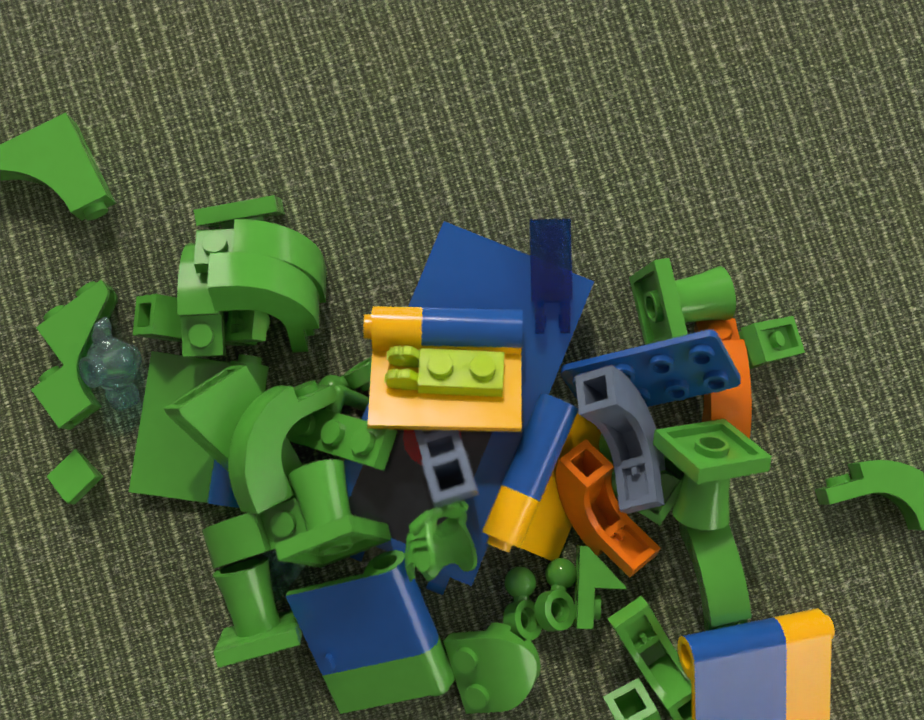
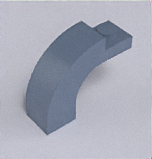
(625, 421)
(446, 466)

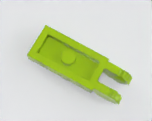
(446, 371)

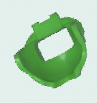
(435, 546)

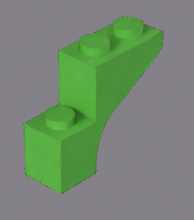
(69, 335)

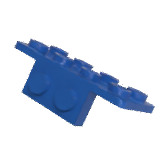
(668, 368)

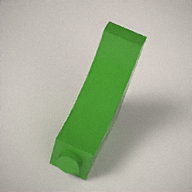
(60, 160)

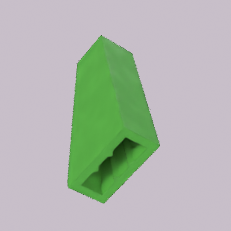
(213, 411)

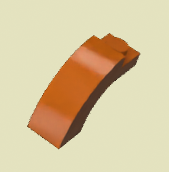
(732, 403)
(594, 512)

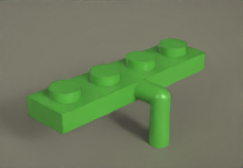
(344, 435)

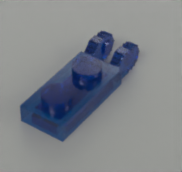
(551, 270)

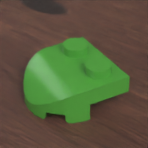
(492, 668)

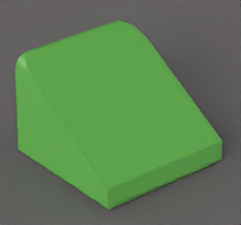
(74, 477)

